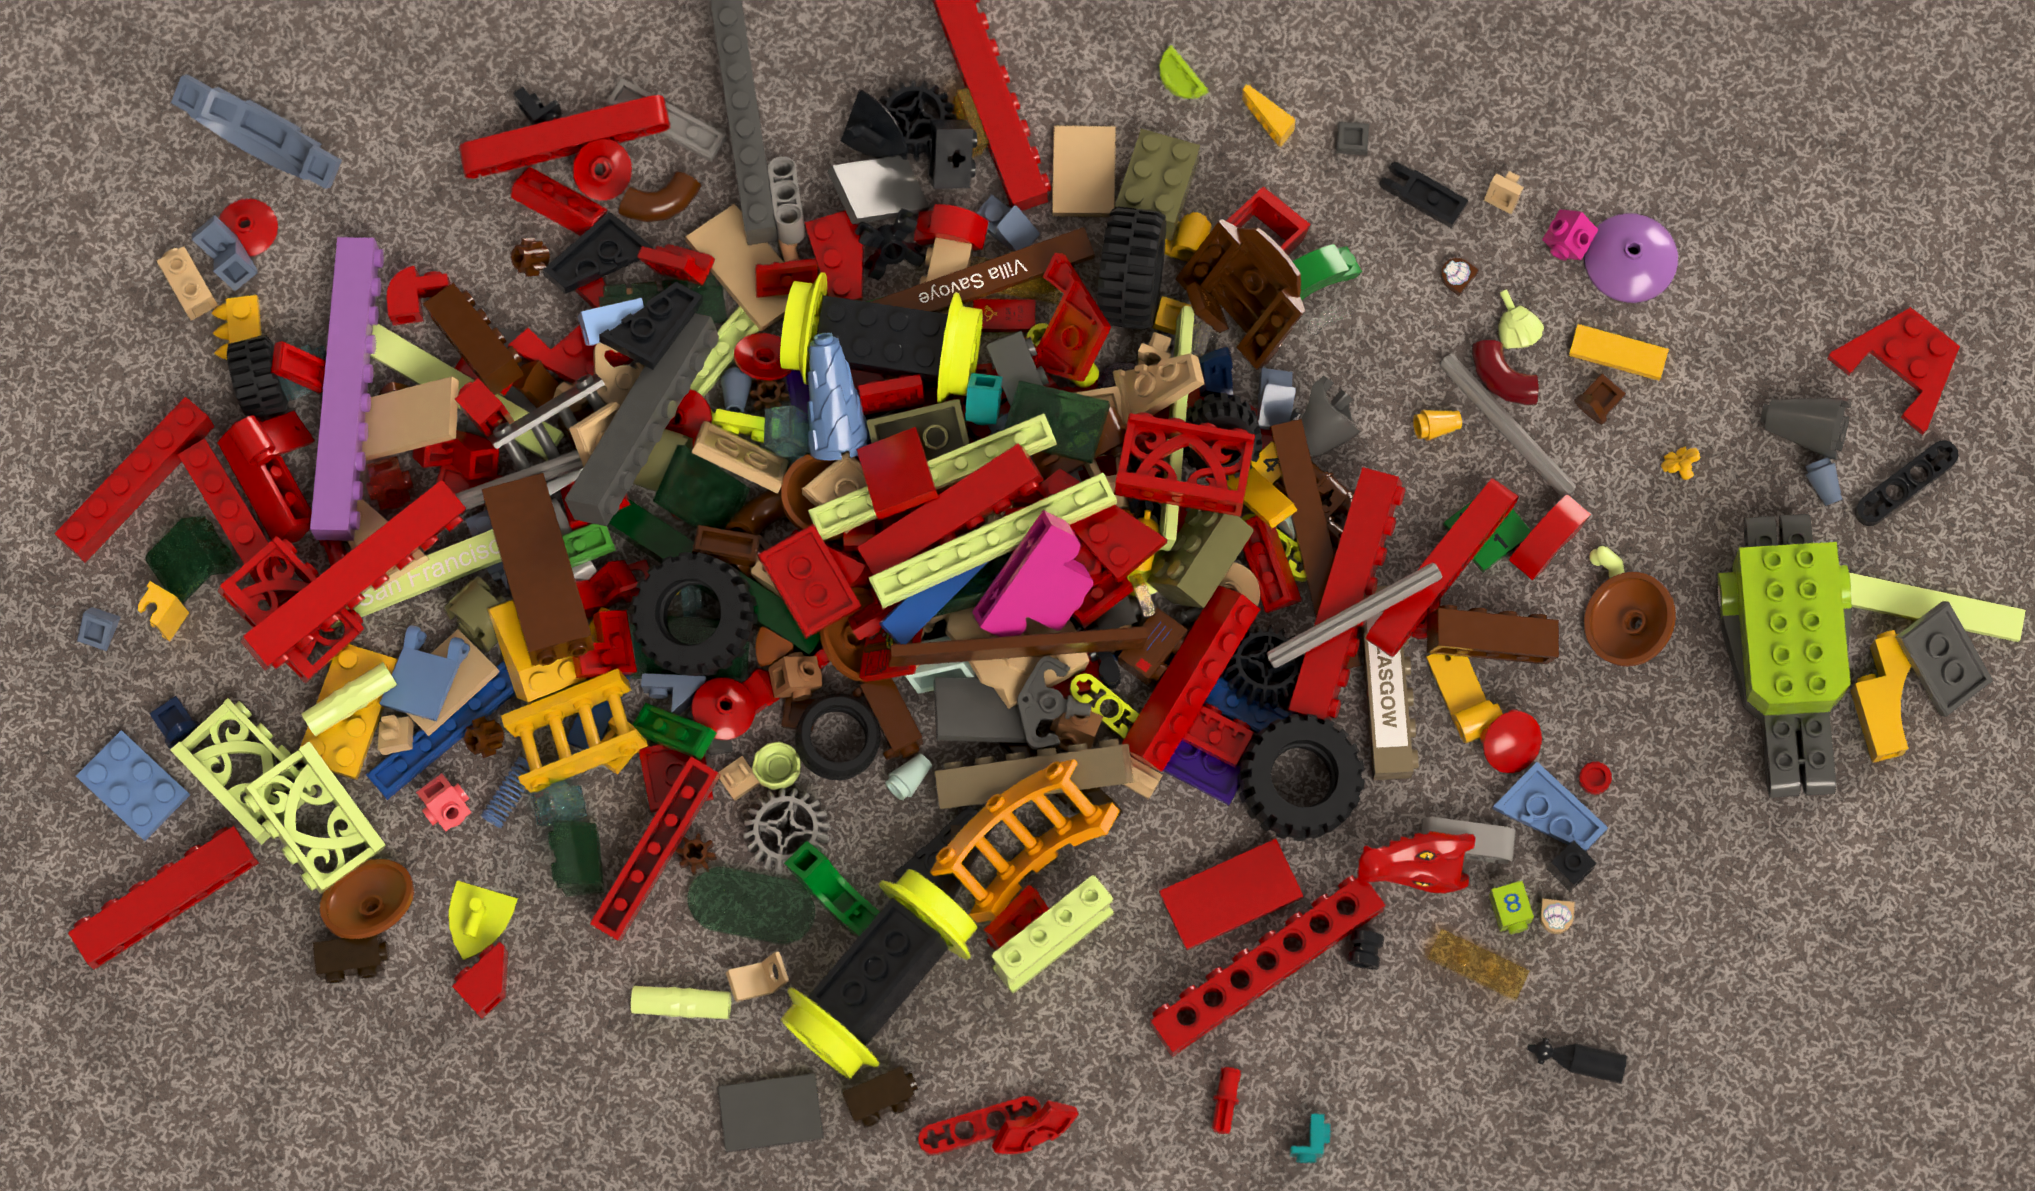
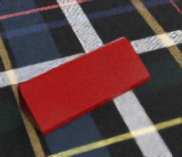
(556, 201)
(1270, 567)

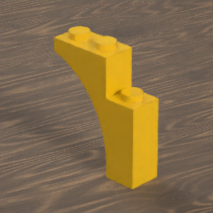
(1880, 699)

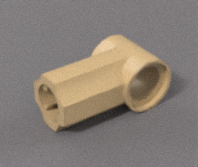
(1144, 779)

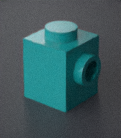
(983, 399)

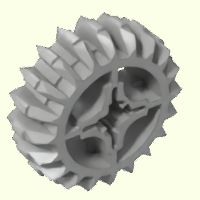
(773, 827)

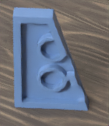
(1551, 809)

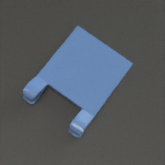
(423, 677)

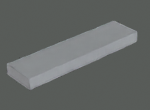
(684, 128)

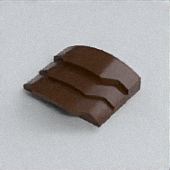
(1252, 283)

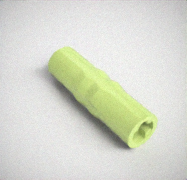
(349, 699)
(681, 1002)

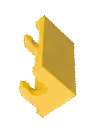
(169, 611)

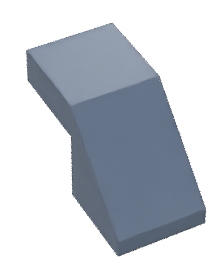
(229, 256)

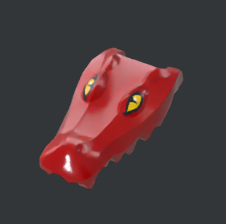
(1426, 862)

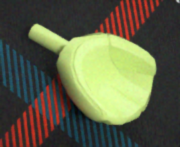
(1518, 325)

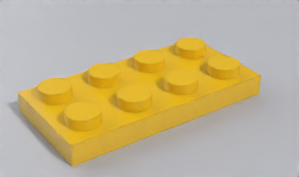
(348, 741)

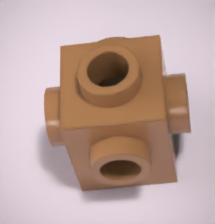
(795, 676)
(1076, 729)

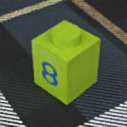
(1511, 907)

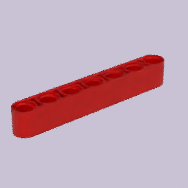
(563, 136)
(1451, 557)

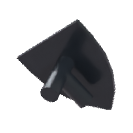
(873, 129)

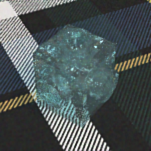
(559, 803)

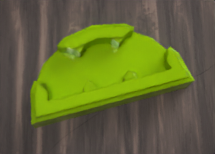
(1179, 77)

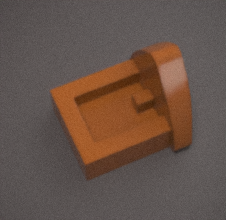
(771, 647)

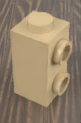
(187, 282)

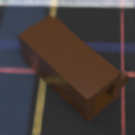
(892, 716)

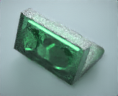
(189, 557)

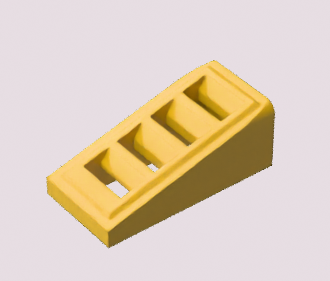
(1270, 116)

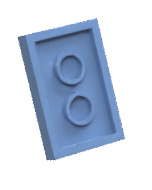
(133, 785)

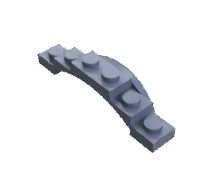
(257, 131)

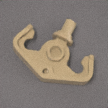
(617, 380)

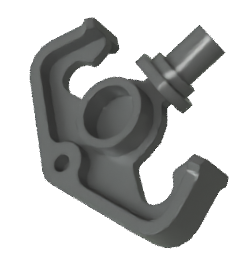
(1043, 703)

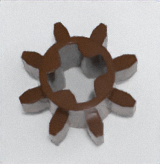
(530, 257)
(772, 388)
(484, 737)
(693, 862)

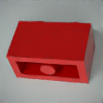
(482, 407)

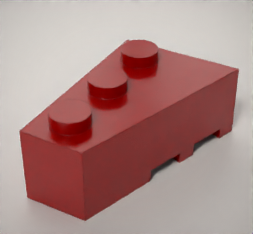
(838, 254)

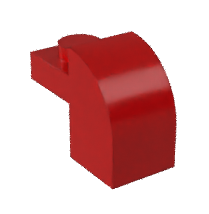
(951, 224)
(406, 291)

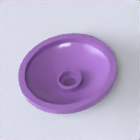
(1627, 275)

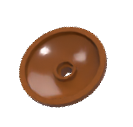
(792, 500)
(1617, 608)
(841, 643)
(367, 899)

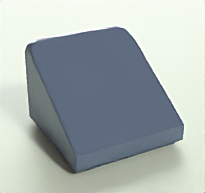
(97, 628)

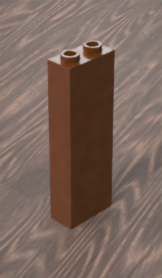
(538, 570)

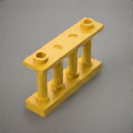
(552, 712)

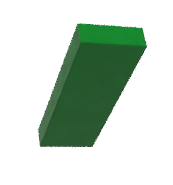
(674, 731)

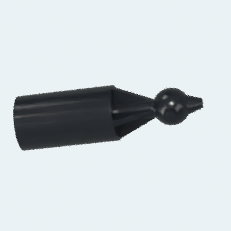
(1583, 1060)

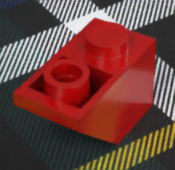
(486, 981)

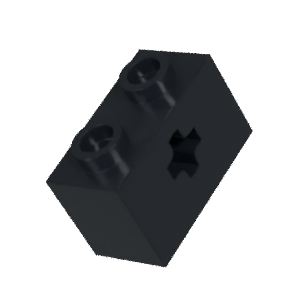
(943, 140)

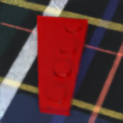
(1111, 534)

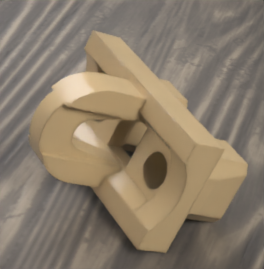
(1156, 350)

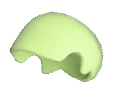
(776, 765)

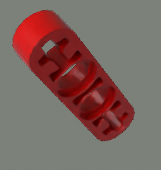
(978, 1121)

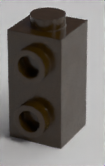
(349, 957)
(881, 1095)

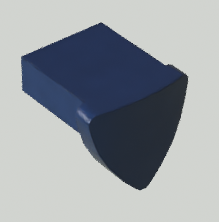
(1217, 373)
(174, 721)

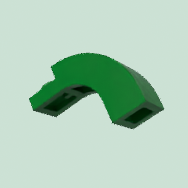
(1326, 267)
(831, 889)

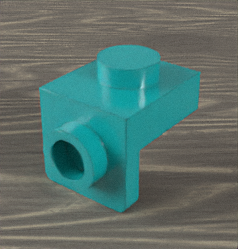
(1318, 1135)

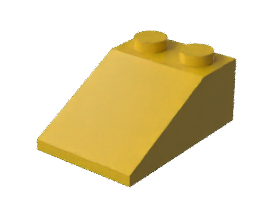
(527, 681)

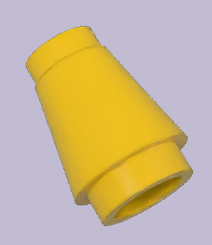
(1435, 423)

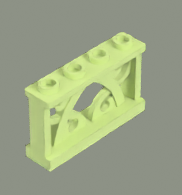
(202, 762)
(314, 773)
(1053, 934)

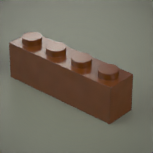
(474, 339)
(1492, 635)

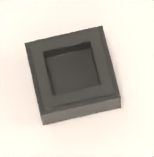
(1352, 138)

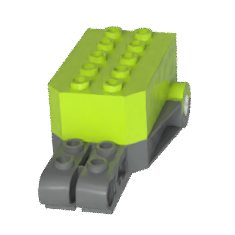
(1788, 646)

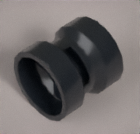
(1365, 949)

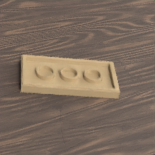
(736, 264)
(411, 418)

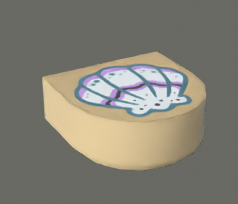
(1556, 915)

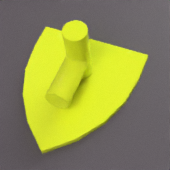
(477, 917)

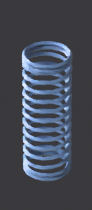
(488, 817)

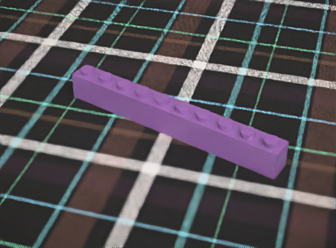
(345, 389)

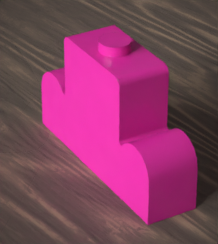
(1036, 581)

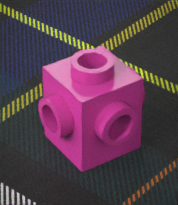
(1570, 235)

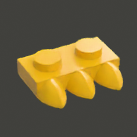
(242, 319)

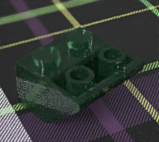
(577, 857)

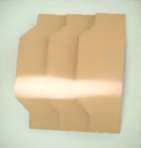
(1010, 674)

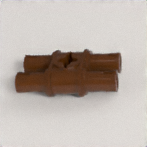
(1339, 500)

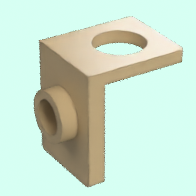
(757, 978)

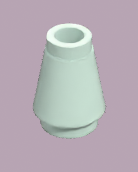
(907, 778)

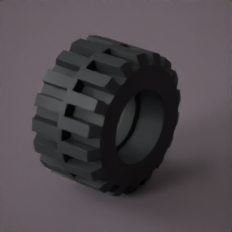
(251, 375)
(1224, 414)

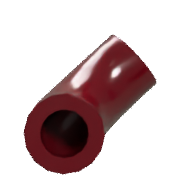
(1500, 378)

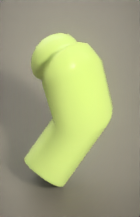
(1607, 558)

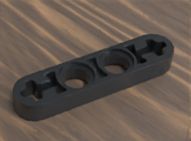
(1908, 485)

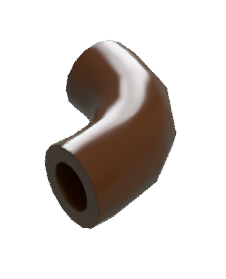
(660, 204)
(757, 514)

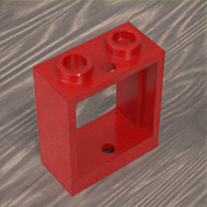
(1266, 208)

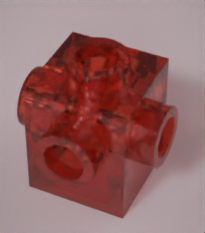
(389, 483)

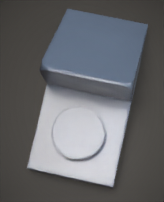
(1008, 224)
(1274, 397)
(680, 686)

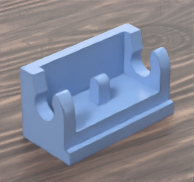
(599, 319)

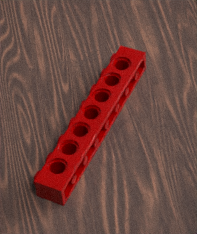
(1177, 1037)

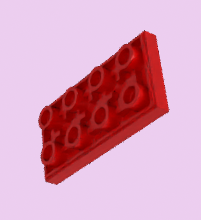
(1231, 894)

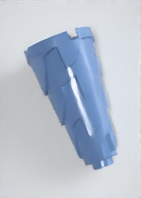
(834, 404)

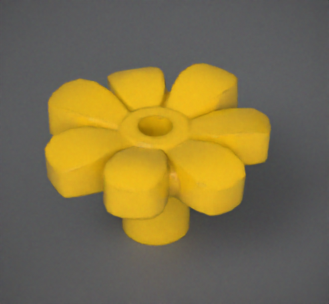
(1681, 462)

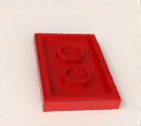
(897, 473)
(809, 581)

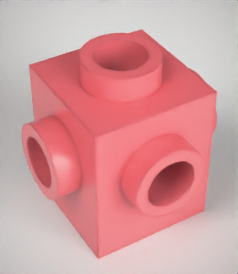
(444, 802)

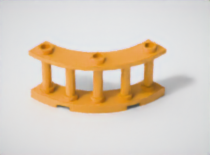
(1038, 851)

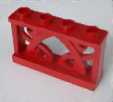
(1199, 437)
(247, 599)

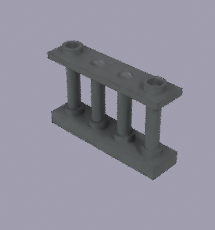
(506, 432)

